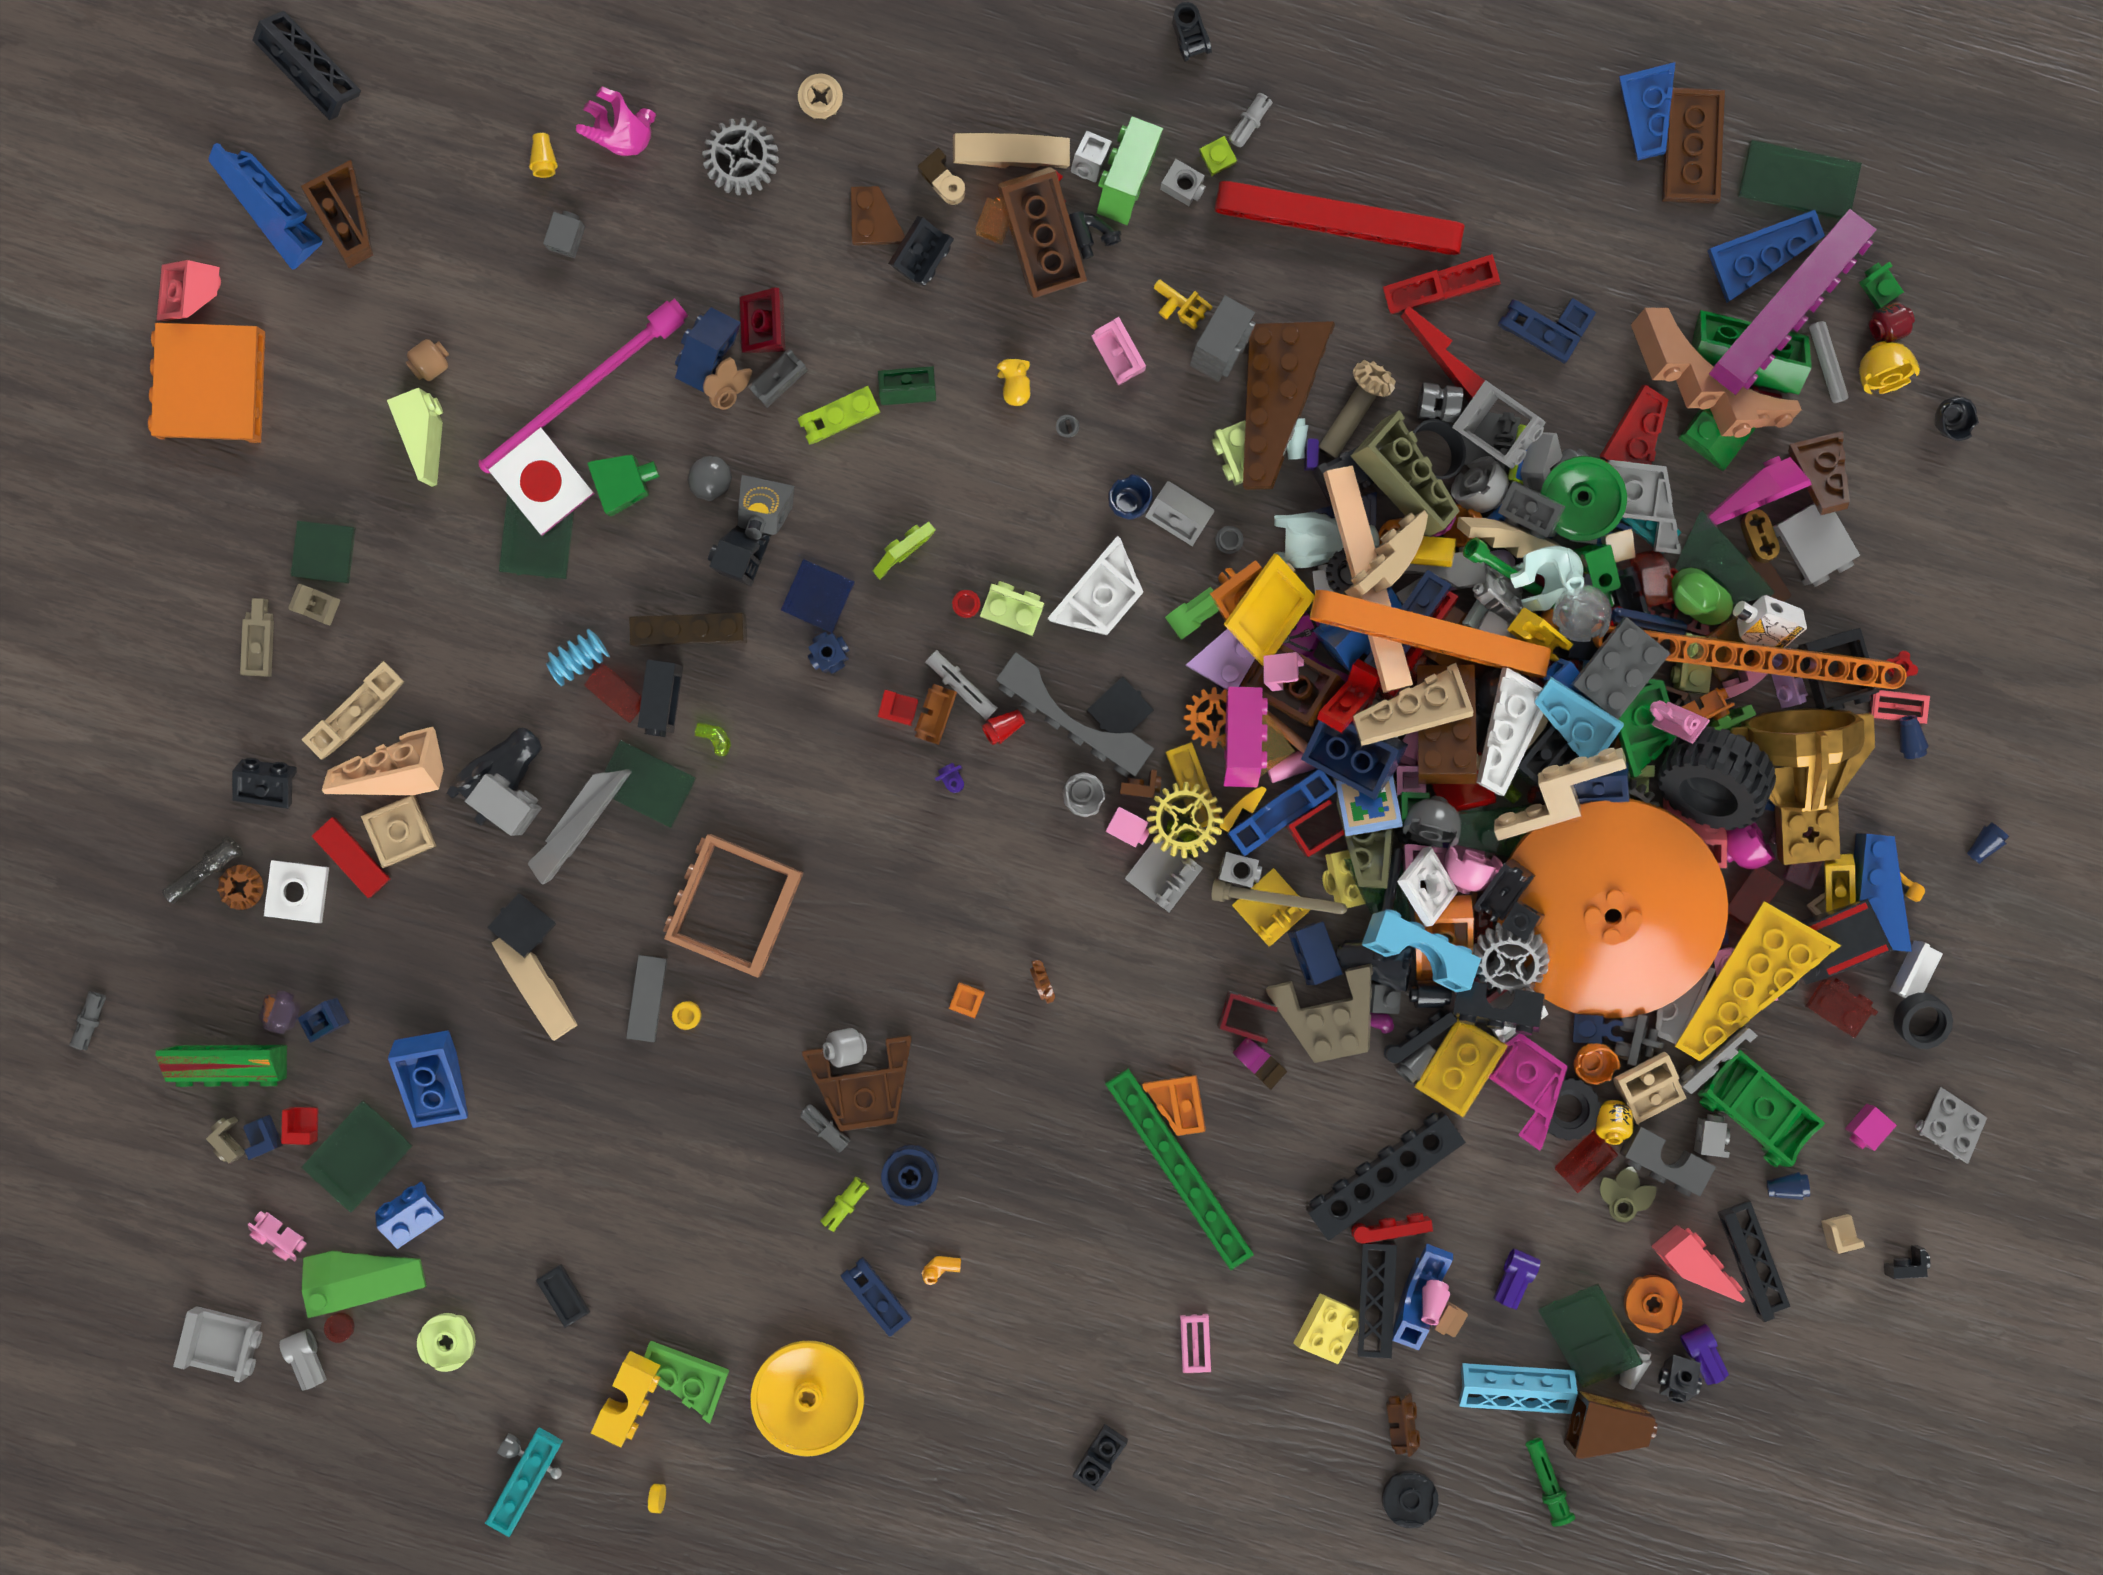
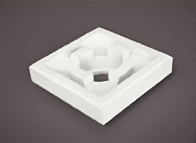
(314, 883)
(1439, 886)

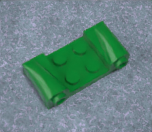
(1761, 1108)

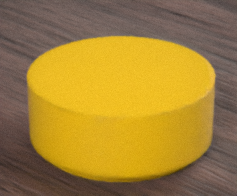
(686, 1015)
(656, 1498)

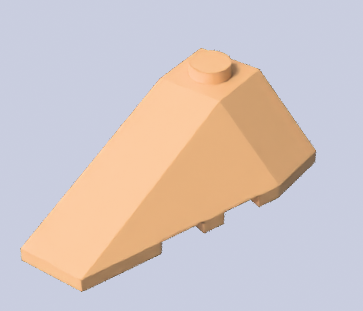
(400, 769)

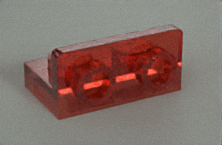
(1840, 1007)

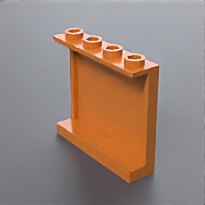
(207, 381)

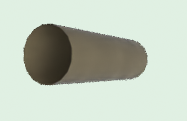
(1346, 423)

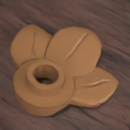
(726, 384)

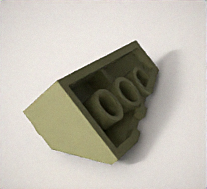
(1370, 855)

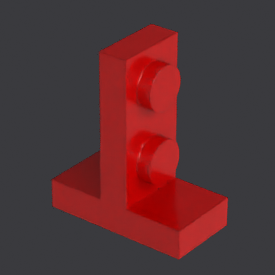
(1352, 697)

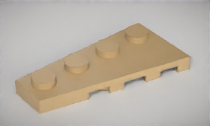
(1429, 704)

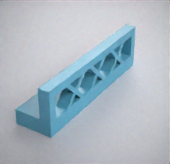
(1519, 1385)

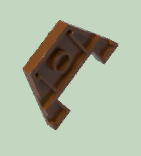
(866, 1096)

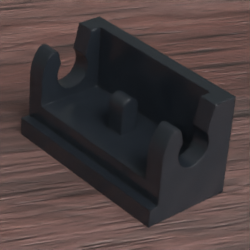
(1504, 890)

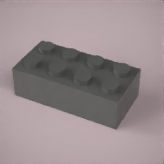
(1223, 339)

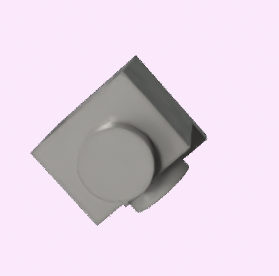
(1712, 1136)

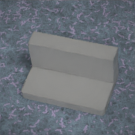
(1179, 513)

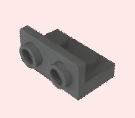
(1531, 510)

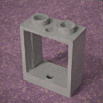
(1478, 409)

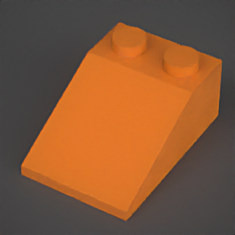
(1455, 924)

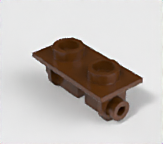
(1405, 1436)

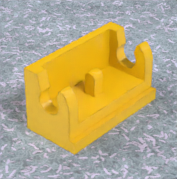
(1535, 630)

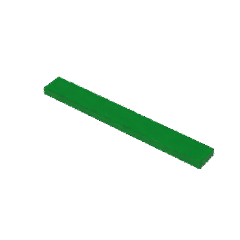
(1179, 1169)

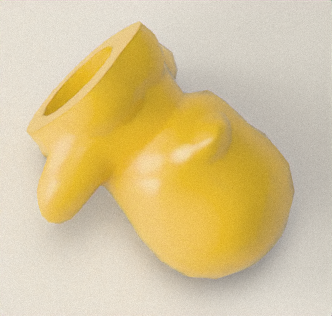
(1017, 384)

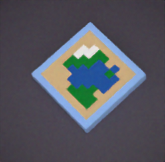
(1365, 814)

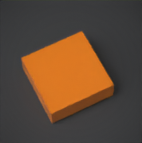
(966, 1000)

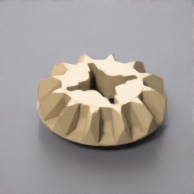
(822, 84)
(1374, 378)

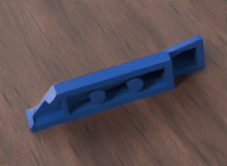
(267, 204)

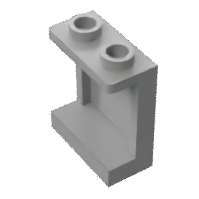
(1817, 544)
(218, 1343)

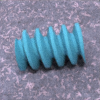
(576, 657)

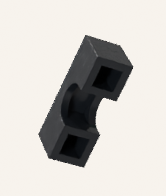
(1522, 1014)

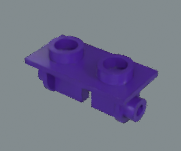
(951, 778)

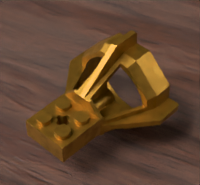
(1818, 759)

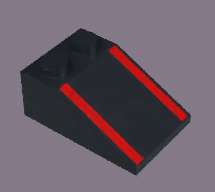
(1856, 931)

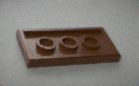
(1694, 146)

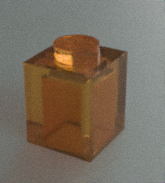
(993, 221)

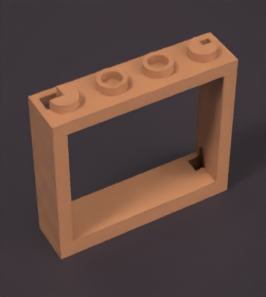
(684, 899)

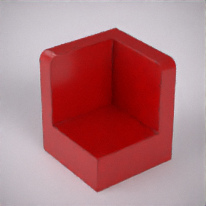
(898, 708)
(299, 1125)

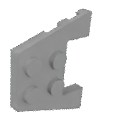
(1650, 500)

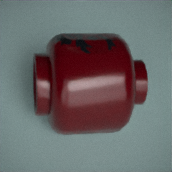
(1891, 322)

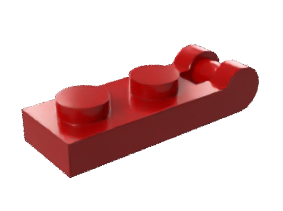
(1390, 1228)

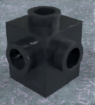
(1679, 1379)

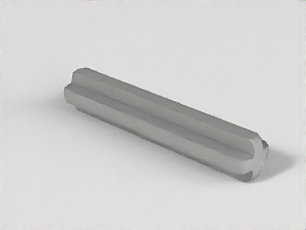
(1828, 362)

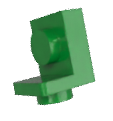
(1880, 285)

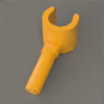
(1915, 890)

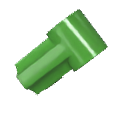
(1190, 616)

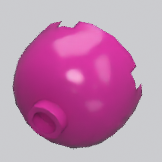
(1748, 847)

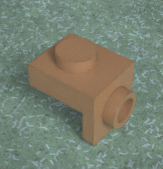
(1450, 1320)

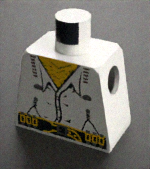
(1769, 622)

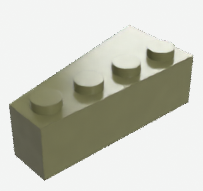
(1403, 474)

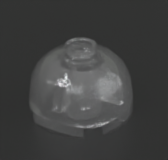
(1582, 613)

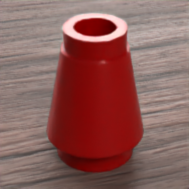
(1002, 726)

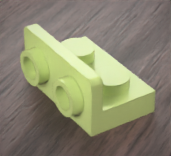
(1231, 444)
(1012, 609)
(1691, 676)

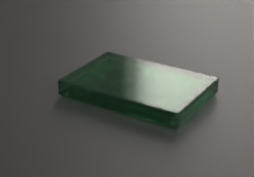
(653, 784)

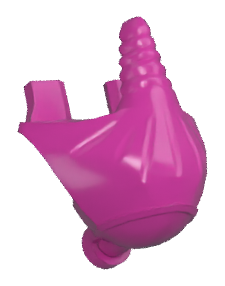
(630, 131)

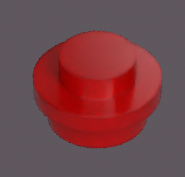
(966, 603)

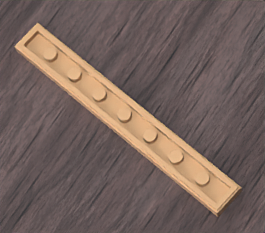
(1359, 553)

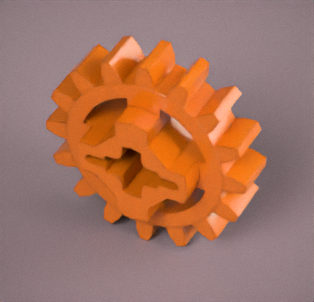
(1201, 716)

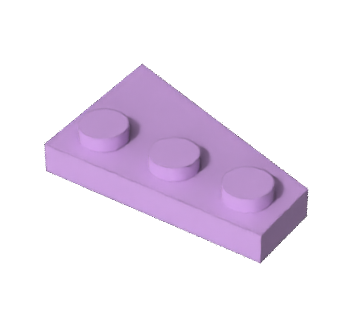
(1223, 661)

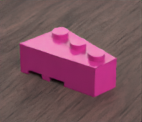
(1245, 736)

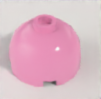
(1470, 868)

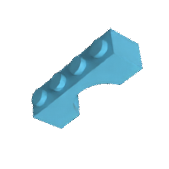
(1451, 964)

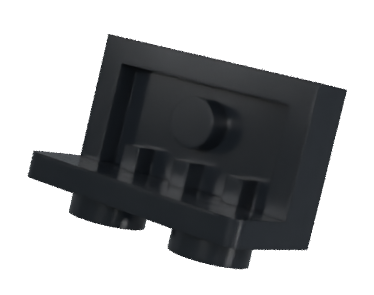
(921, 251)

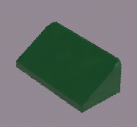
(907, 385)

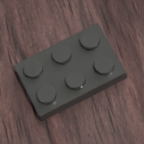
(1620, 668)

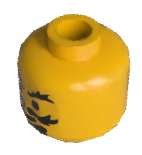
(1614, 1122)

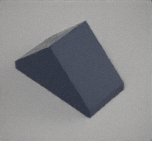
(323, 1019)

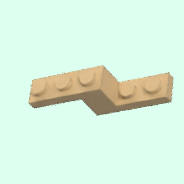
(1559, 793)

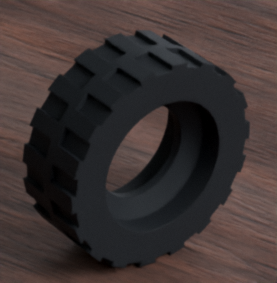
(1589, 1112)

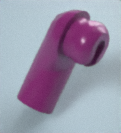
(1382, 1021)

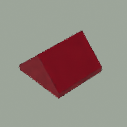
(762, 322)

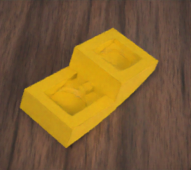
(1248, 803)

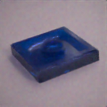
(817, 596)

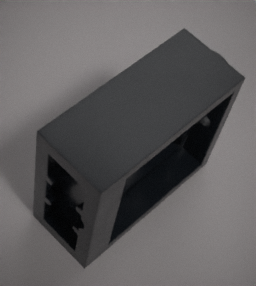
(1858, 649)
(660, 697)

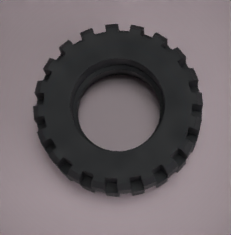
(1717, 779)

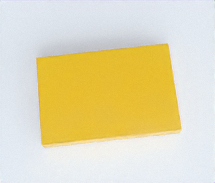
(1461, 1067)

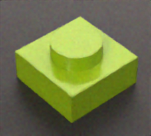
(1218, 156)

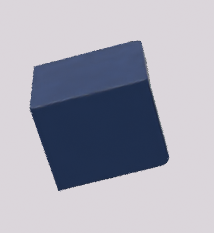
(261, 1136)

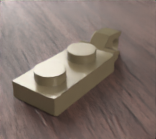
(257, 640)

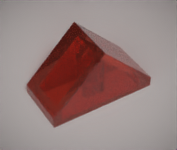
(1653, 577)

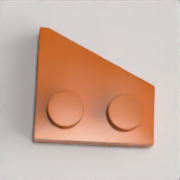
(1179, 1102)

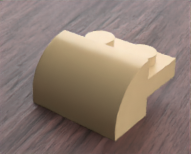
(1650, 1087)

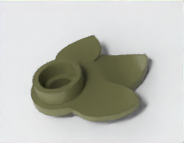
(1626, 1190)

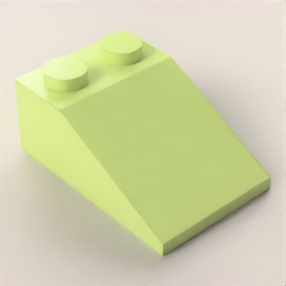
(421, 431)

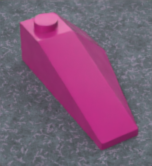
(1766, 485)

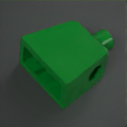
(621, 481)

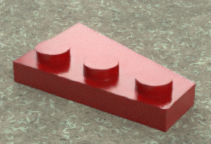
(1638, 429)

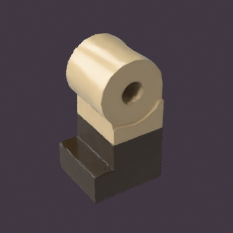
(947, 186)

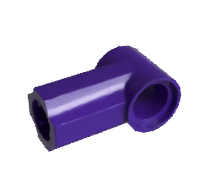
(1519, 1271)
(1702, 1348)

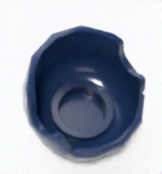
(1130, 497)

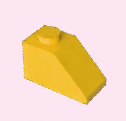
(1839, 882)

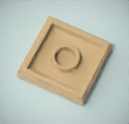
(398, 831)

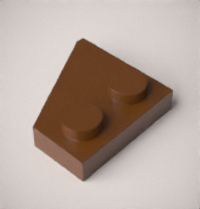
(873, 218)

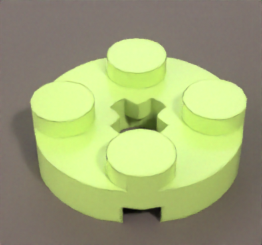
(438, 1356)

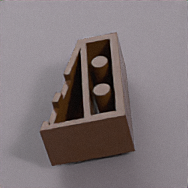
(340, 210)

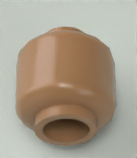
(427, 360)

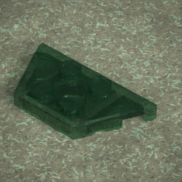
(1718, 557)

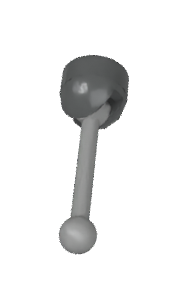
(512, 1447)

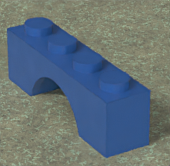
(1281, 811)

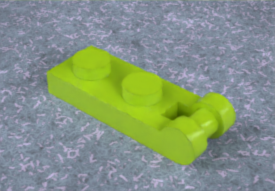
(839, 415)

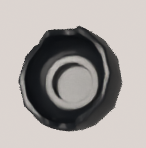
(1956, 418)

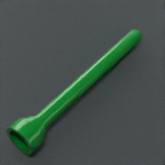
(1478, 551)

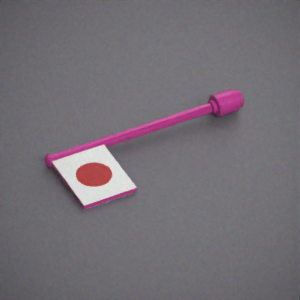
(532, 465)

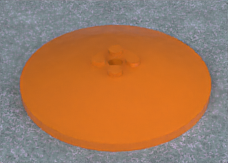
(1651, 872)

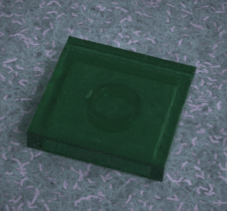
(323, 552)

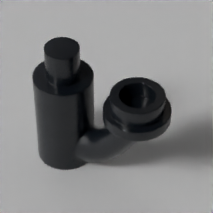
(1080, 224)

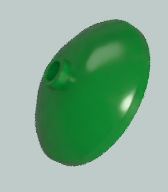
(1600, 511)

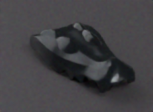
(507, 759)

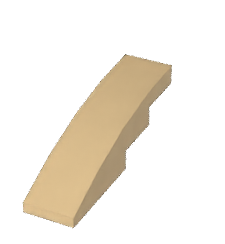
(1011, 150)
(1503, 535)
(537, 990)

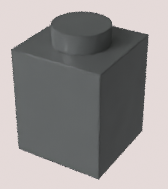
(564, 233)

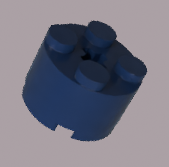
(896, 1183)

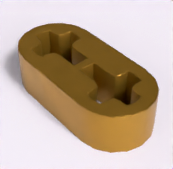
(1760, 536)

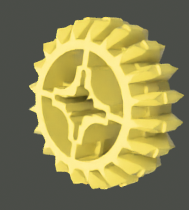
(1193, 809)

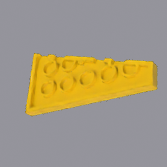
(1760, 969)

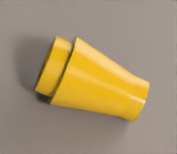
(542, 156)

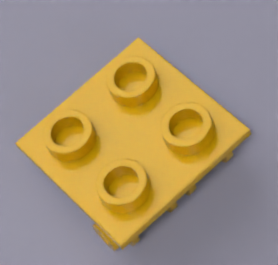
(1268, 919)

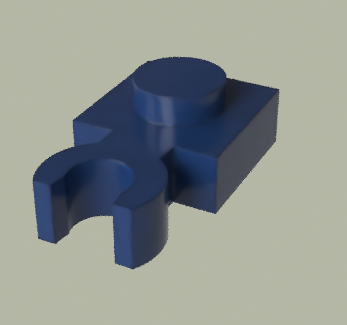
(1592, 1029)

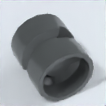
(1449, 406)

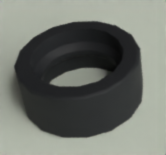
(1934, 1036)

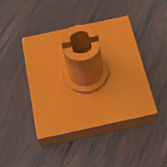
(1233, 589)

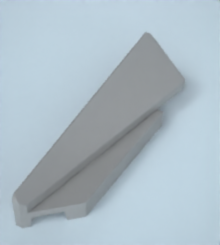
(576, 823)

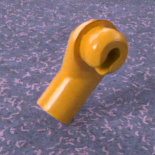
(938, 1266)

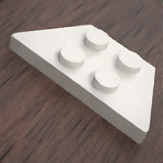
(1101, 594)

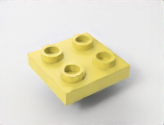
(1339, 881)
(1328, 1329)

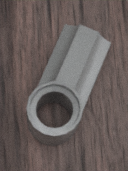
(301, 1353)

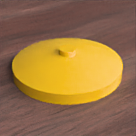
(807, 1398)

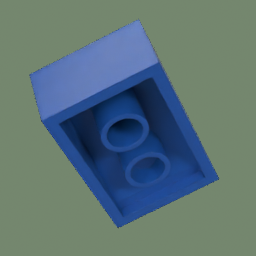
(429, 1078)

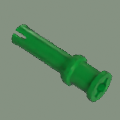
(1553, 1494)

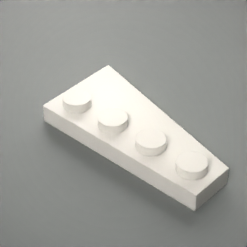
(1509, 730)

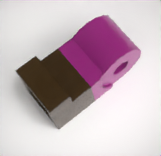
(1260, 1062)

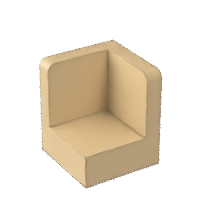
(1841, 1234)

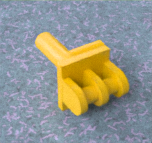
(1187, 306)

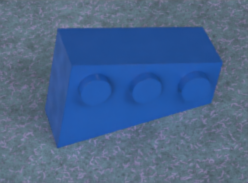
(1347, 645)

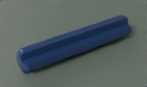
(1649, 621)

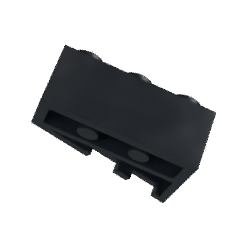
(1547, 750)

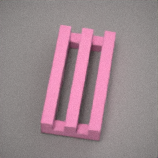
(1194, 1319)

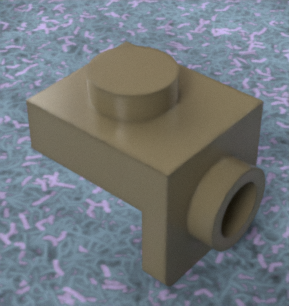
(314, 604)
(224, 1145)

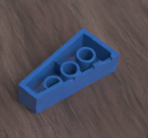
(1880, 881)

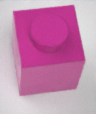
(1869, 1128)

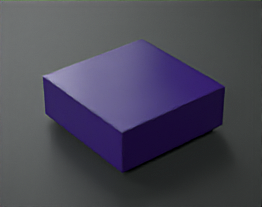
(1311, 454)

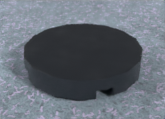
(1410, 1499)

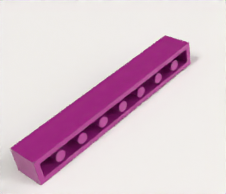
(1792, 302)

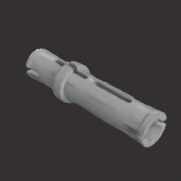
(937, 661)

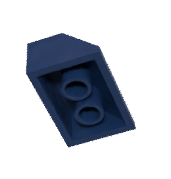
(1358, 766)

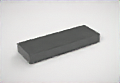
(646, 998)

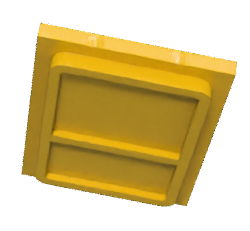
(1269, 609)

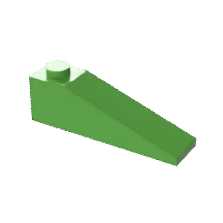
(346, 1280)

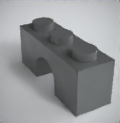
(1688, 1173)

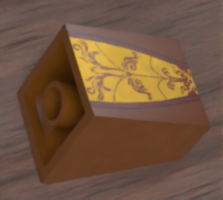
(1607, 1426)

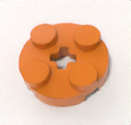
(1661, 1317)

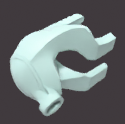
(1558, 566)

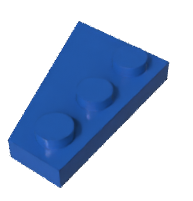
(1647, 107)

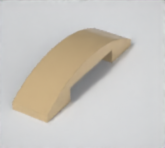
(354, 712)

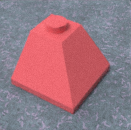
(186, 288)

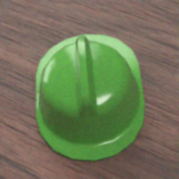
(1701, 597)

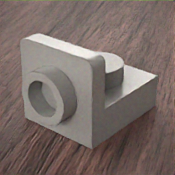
(1090, 156)

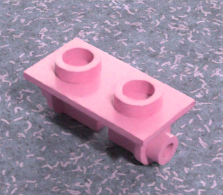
(1678, 721)
(284, 1244)

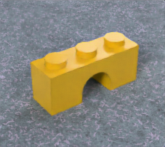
(618, 1419)

